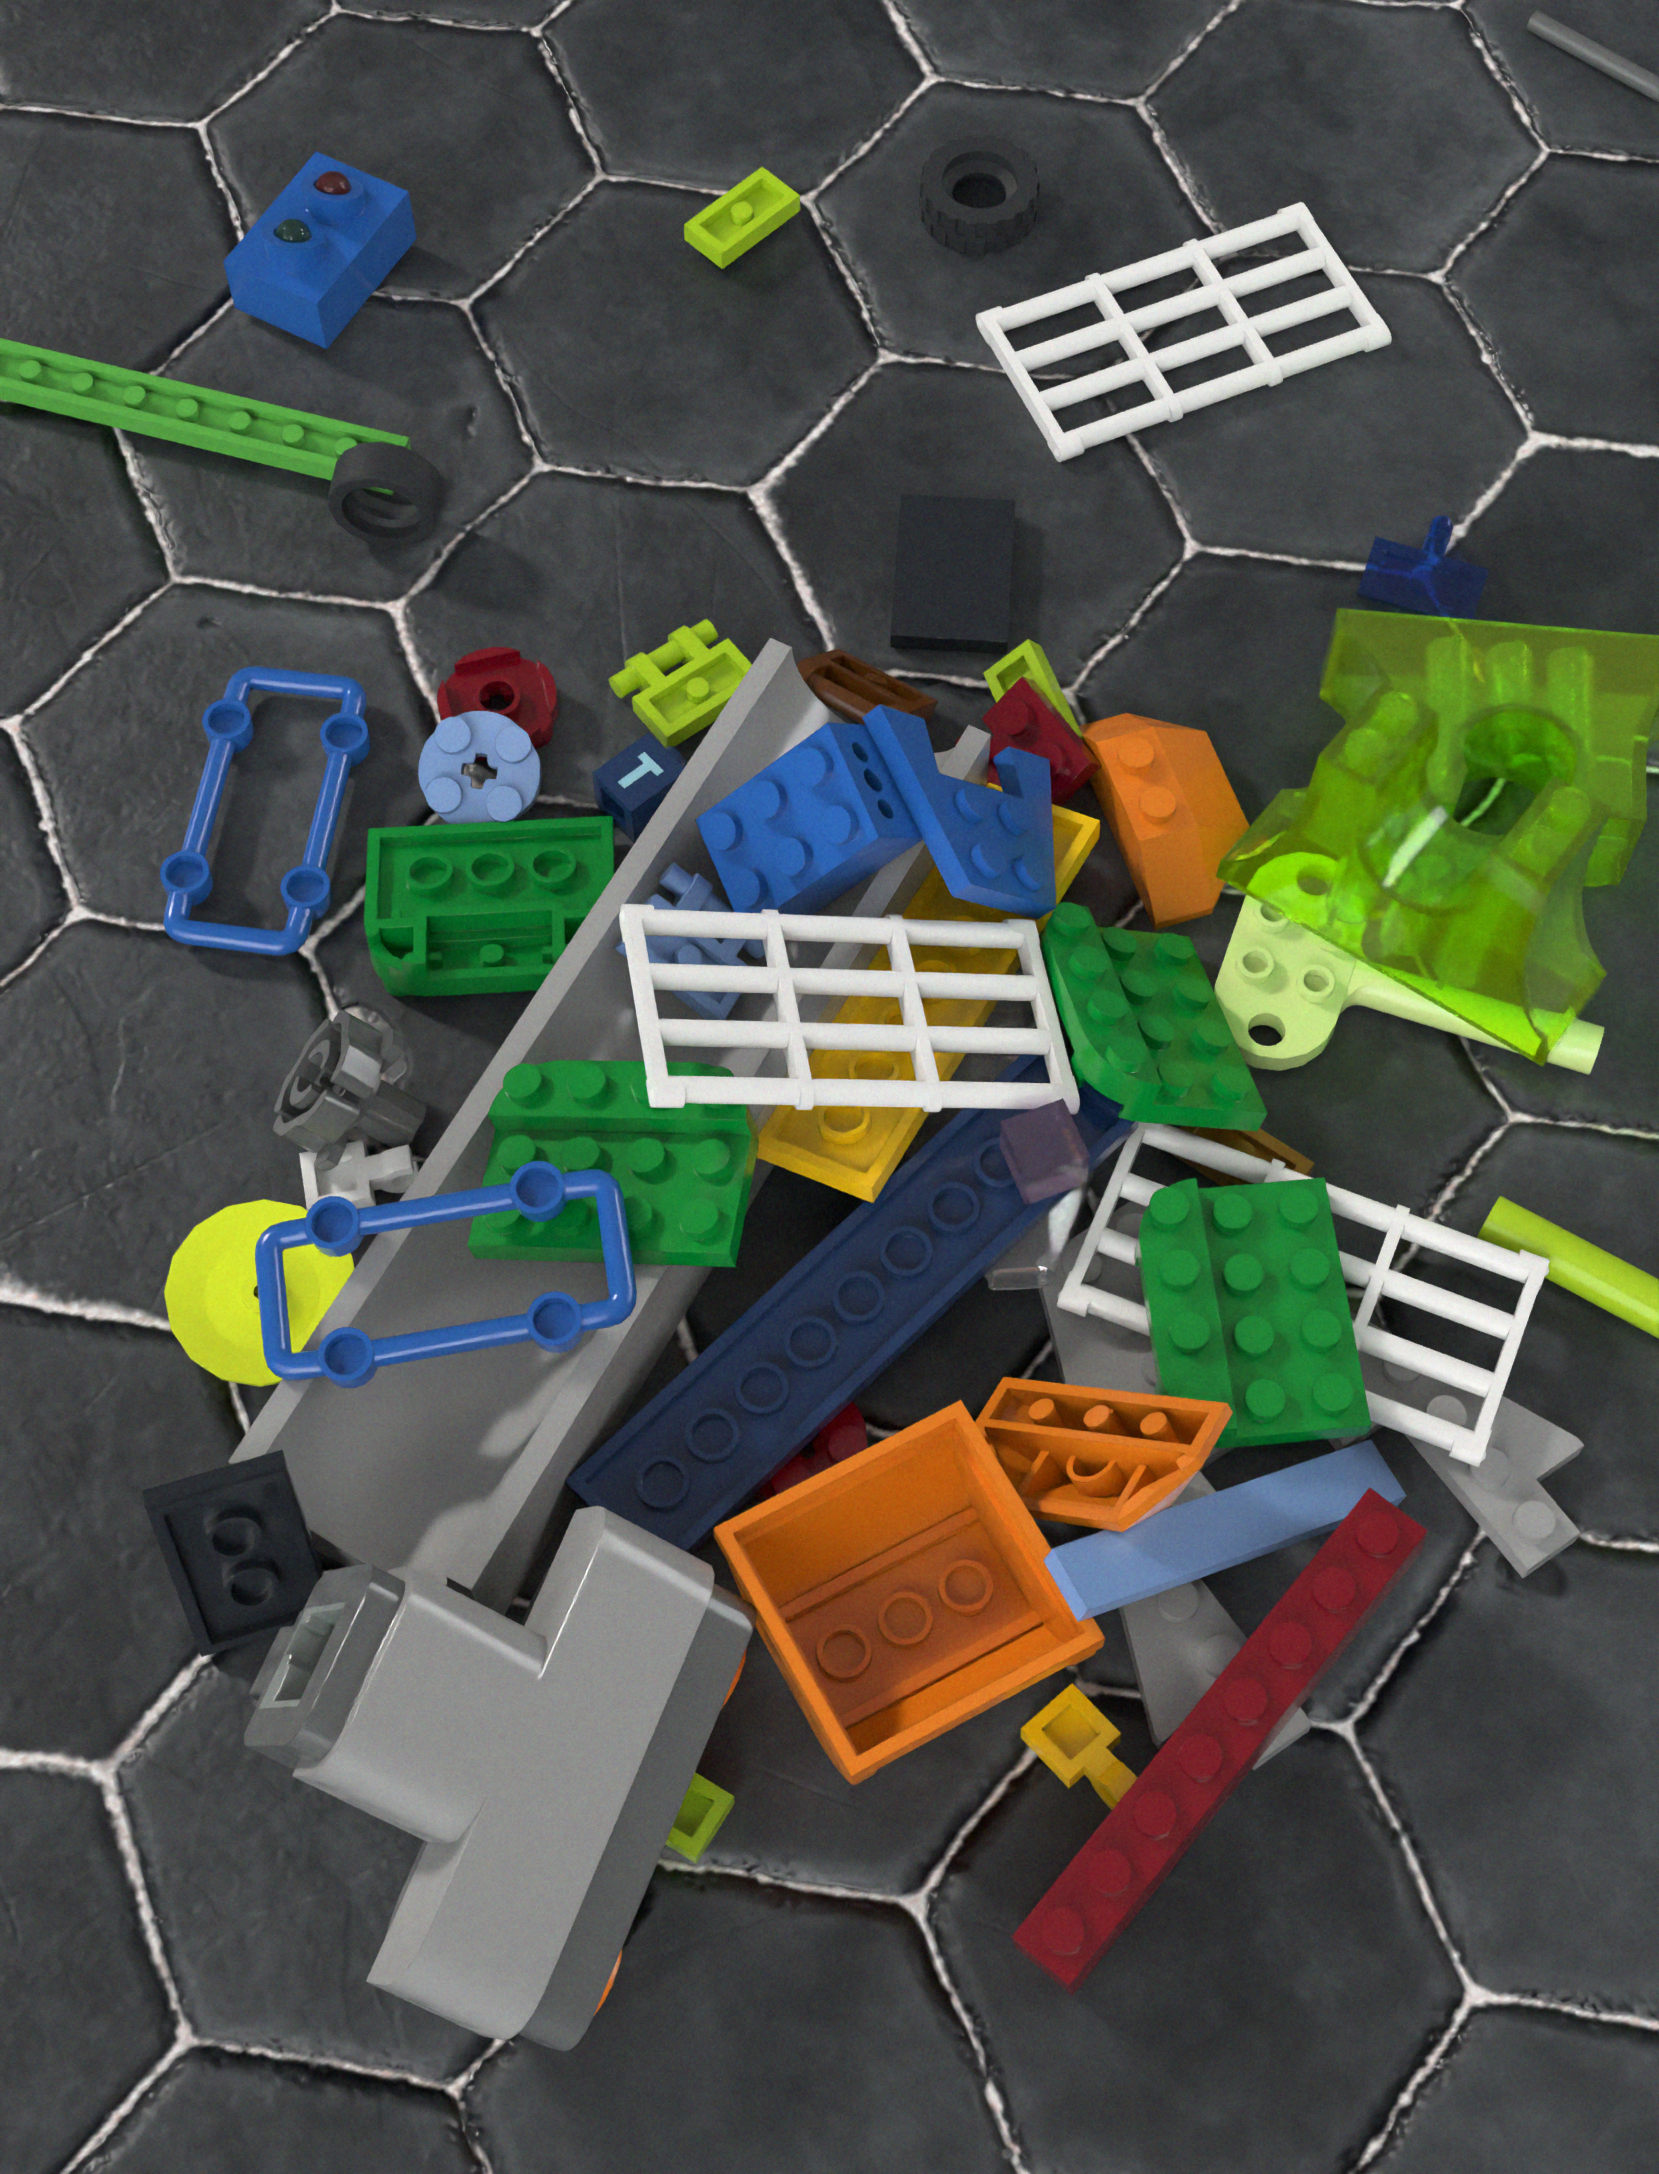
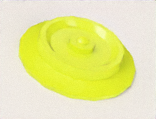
(216, 1297)

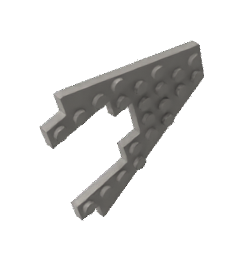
(1184, 1634)

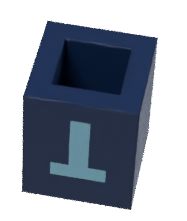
(636, 783)

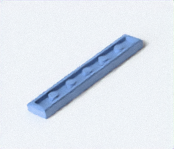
(1218, 1530)

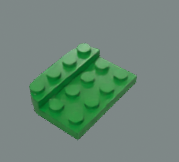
(480, 901)
(1146, 1024)
(678, 1168)
(1252, 1309)

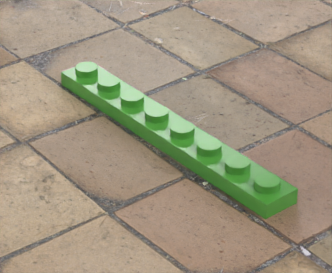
(180, 411)

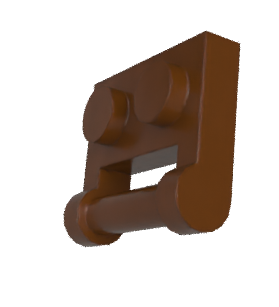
(857, 687)

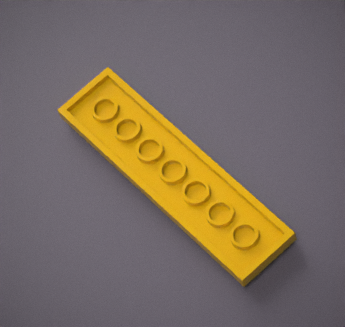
(863, 1144)

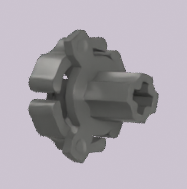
(341, 1089)

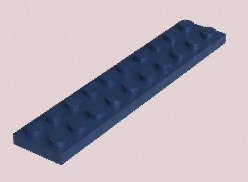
(830, 1325)

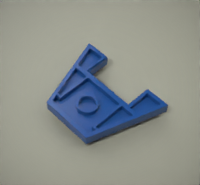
(983, 840)

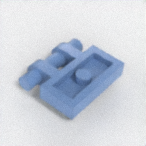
(695, 894)

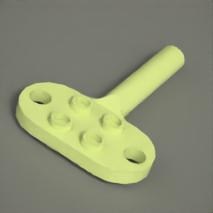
(1302, 984)

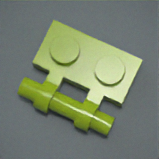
(690, 696)

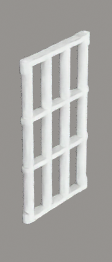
(1149, 366)
(796, 1036)
(1377, 1279)

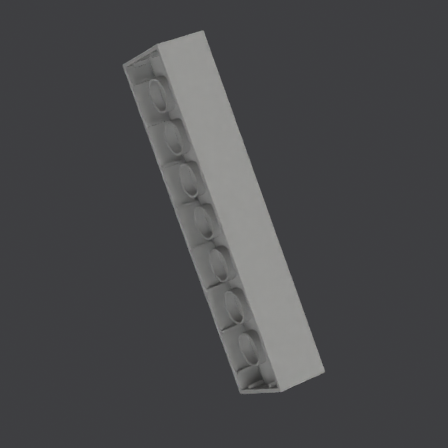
(470, 1451)

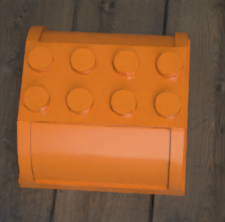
(903, 1592)

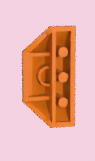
(1165, 811)
(1097, 1451)

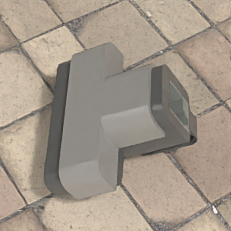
(518, 1753)

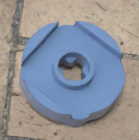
(458, 744)

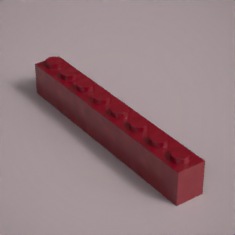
(1219, 1742)

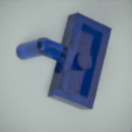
(1423, 578)

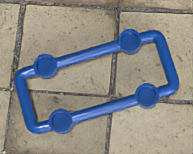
(303, 888)
(339, 1227)

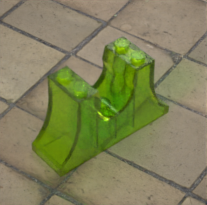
(1516, 707)
(1408, 890)

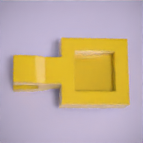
(1077, 1742)

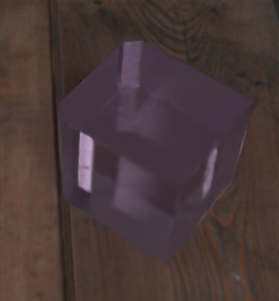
(1044, 1151)

